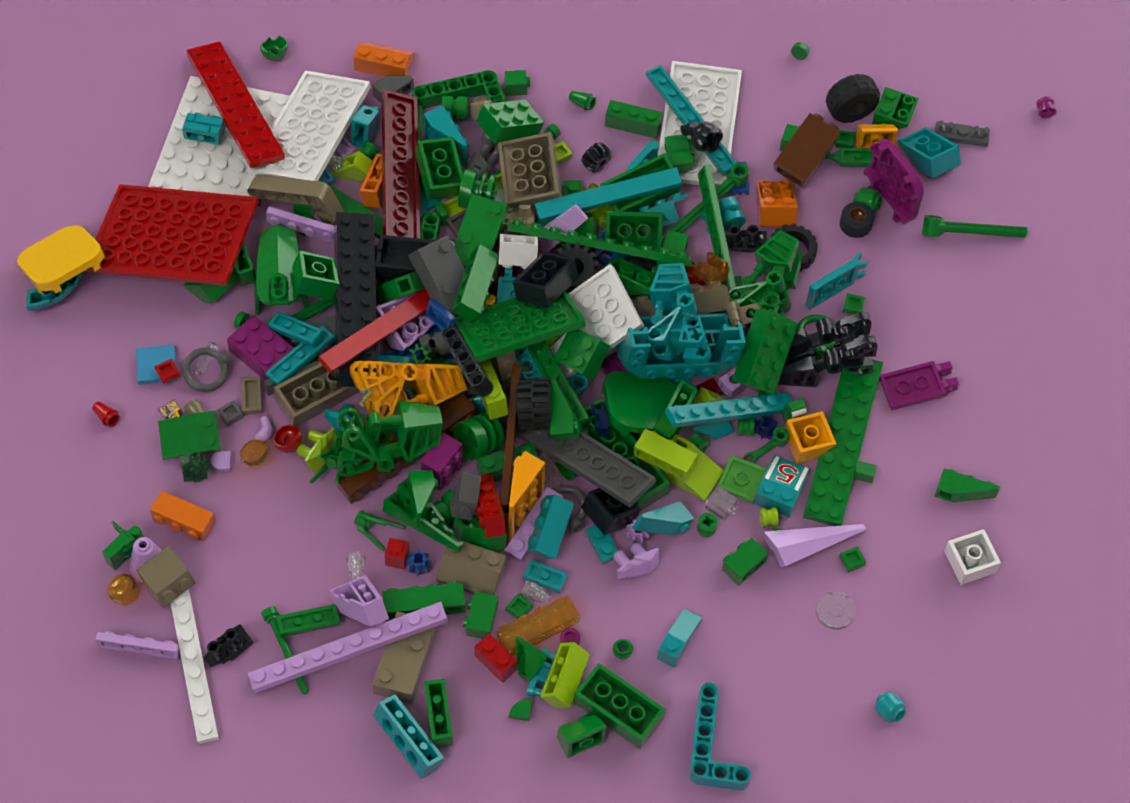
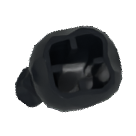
(704, 135)

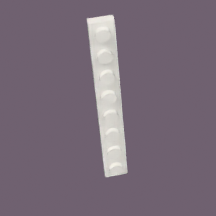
(194, 669)

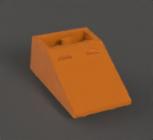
(776, 203)

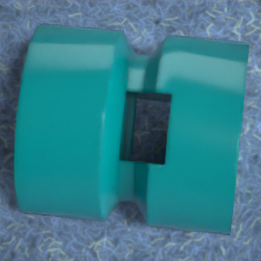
(731, 213)

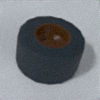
(856, 219)

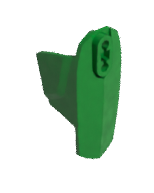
(274, 265)

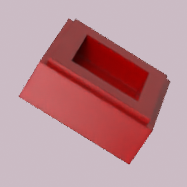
(167, 371)

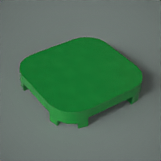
(635, 402)

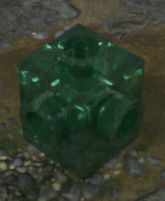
(195, 467)

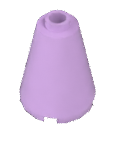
(142, 551)

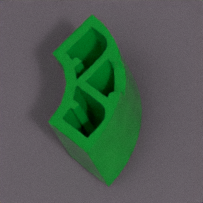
(471, 533)

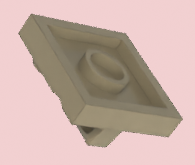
(523, 212)

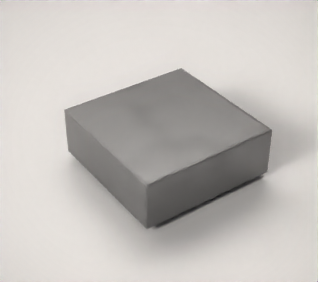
(230, 413)

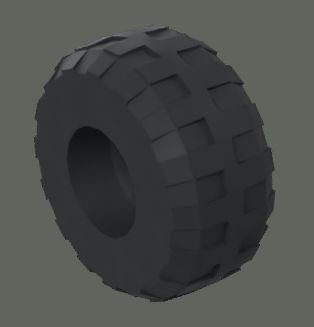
(852, 98)

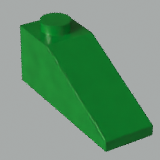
(563, 420)
(421, 493)

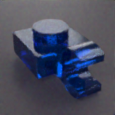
(601, 423)

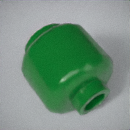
(869, 197)

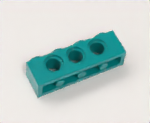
(408, 736)

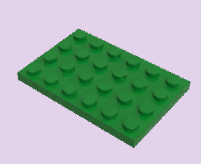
(517, 325)

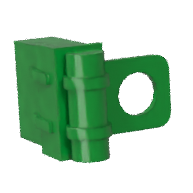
(121, 548)

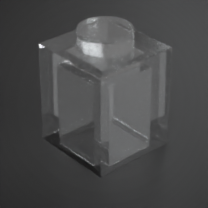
(721, 503)

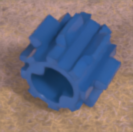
(418, 557)

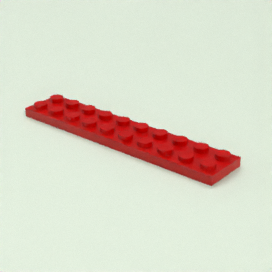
(235, 105)

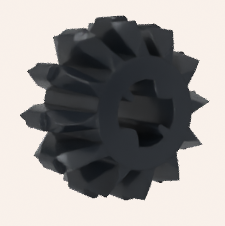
(596, 157)

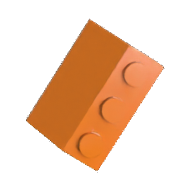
(382, 60)

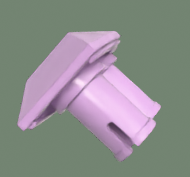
(641, 564)

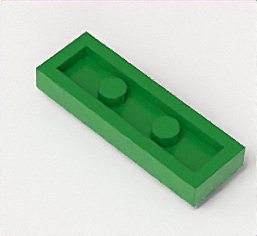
(307, 620)

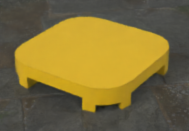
(60, 258)

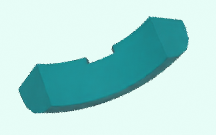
(39, 301)

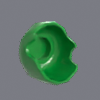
(274, 49)

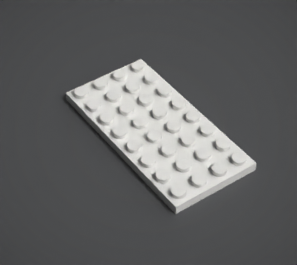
(715, 97)
(313, 124)

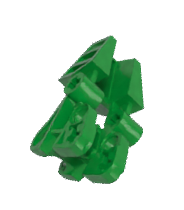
(781, 265)
(418, 432)

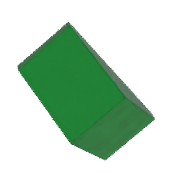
(529, 658)

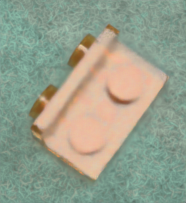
(711, 271)

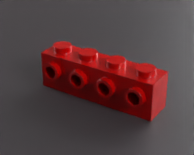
(490, 509)

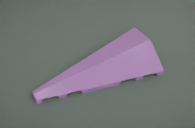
(799, 543)

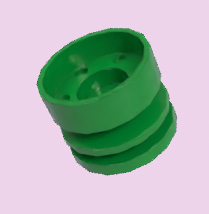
(471, 185)
(479, 436)

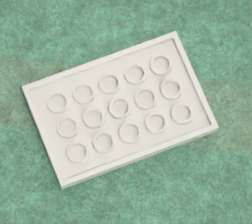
(605, 310)

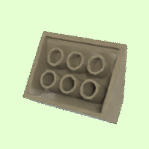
(529, 170)

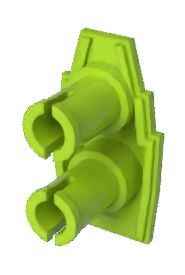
(323, 442)

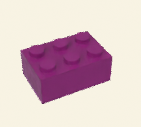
(258, 346)

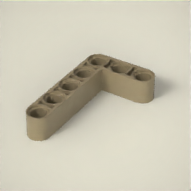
(298, 192)

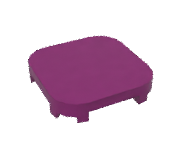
(895, 180)

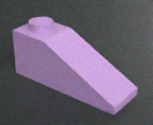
(566, 221)

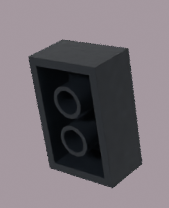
(545, 279)

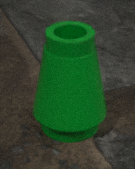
(582, 99)

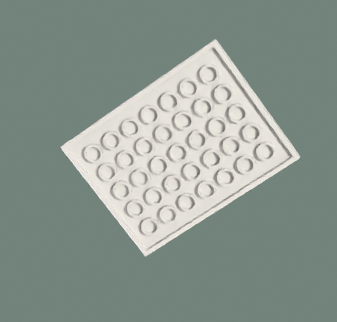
(203, 165)

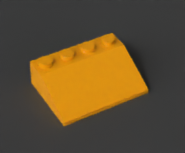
(525, 489)

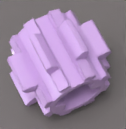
(636, 537)

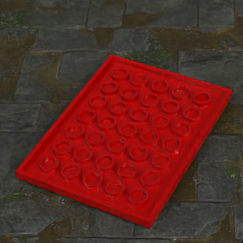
(174, 234)

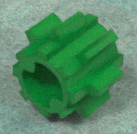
(415, 355)

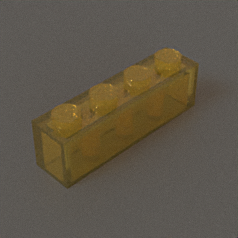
(540, 624)

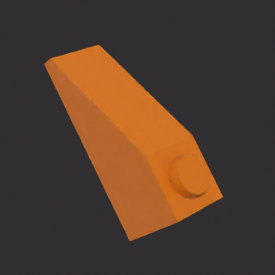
(372, 187)

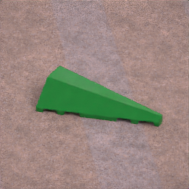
(433, 524)

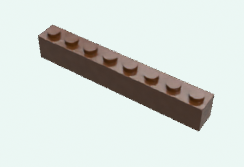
(358, 485)

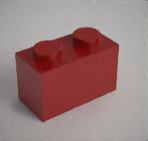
(495, 657)

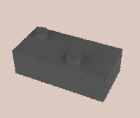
(439, 271)

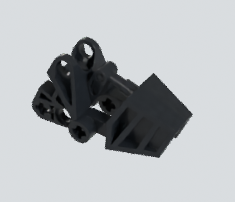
(849, 353)

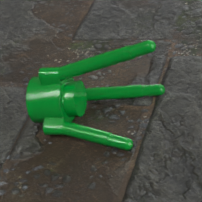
(331, 462)
(367, 520)

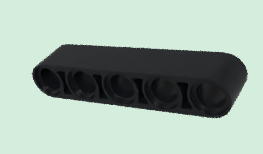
(470, 367)

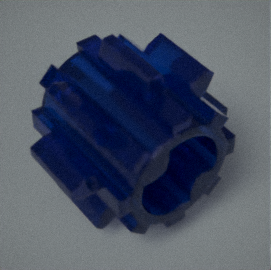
(761, 426)

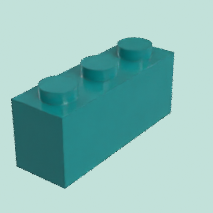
(550, 526)

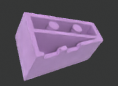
(360, 601)

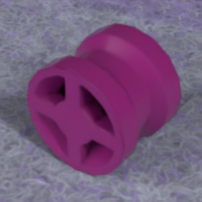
(1046, 107)

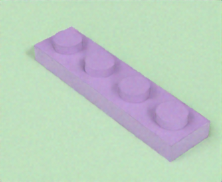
(519, 544)
(145, 646)

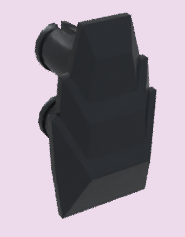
(746, 240)
(228, 646)

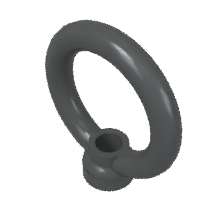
(221, 357)
(575, 522)

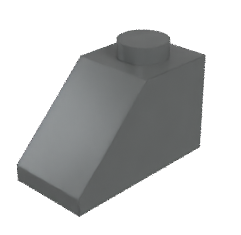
(397, 84)
(465, 496)

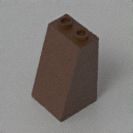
(807, 150)

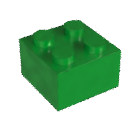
(315, 275)
(582, 353)

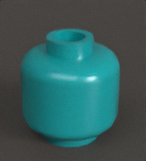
(890, 707)

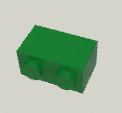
(744, 561)
(481, 615)

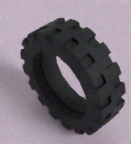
(804, 236)

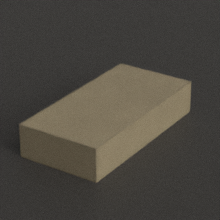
(251, 395)

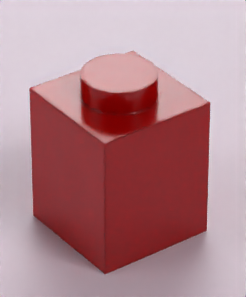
(396, 553)

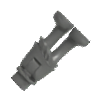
(477, 161)

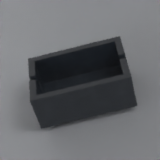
(393, 256)

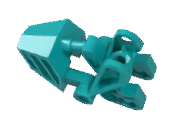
(681, 325)

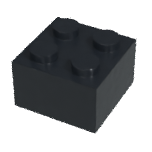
(608, 512)

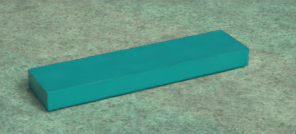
(298, 359)

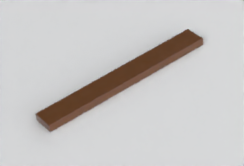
(511, 435)

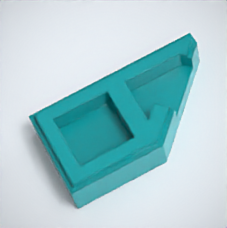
(714, 430)

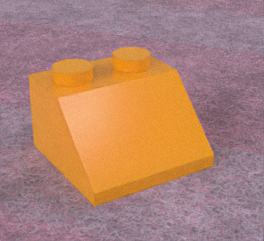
(871, 133)
(809, 436)

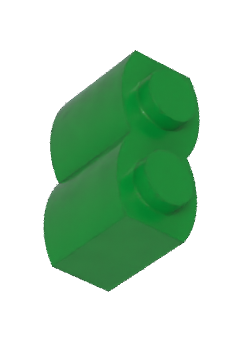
(679, 153)
(244, 268)

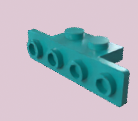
(667, 208)

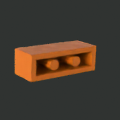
(182, 516)

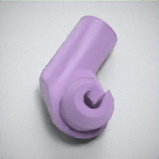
(266, 430)

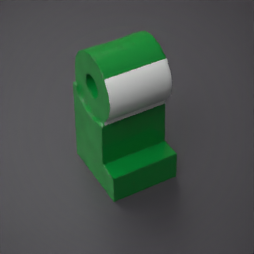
(794, 409)

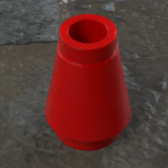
(106, 414)

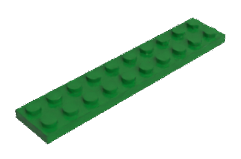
(838, 465)

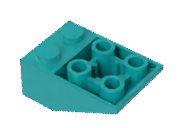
(440, 124)

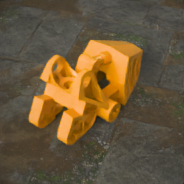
(431, 382)

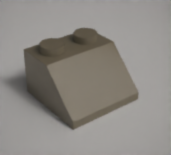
(165, 576)

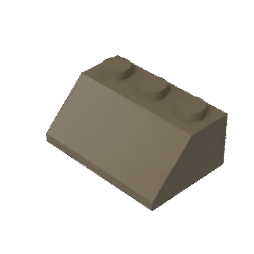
(474, 567)

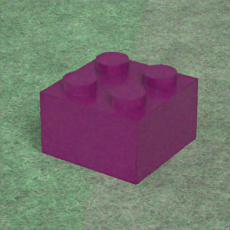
(444, 460)

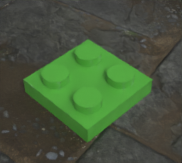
(742, 478)

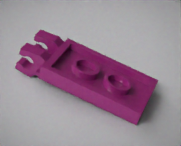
(917, 384)

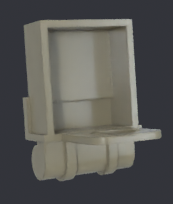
(738, 314)

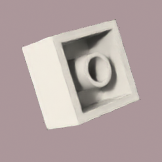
(517, 250)
(972, 557)

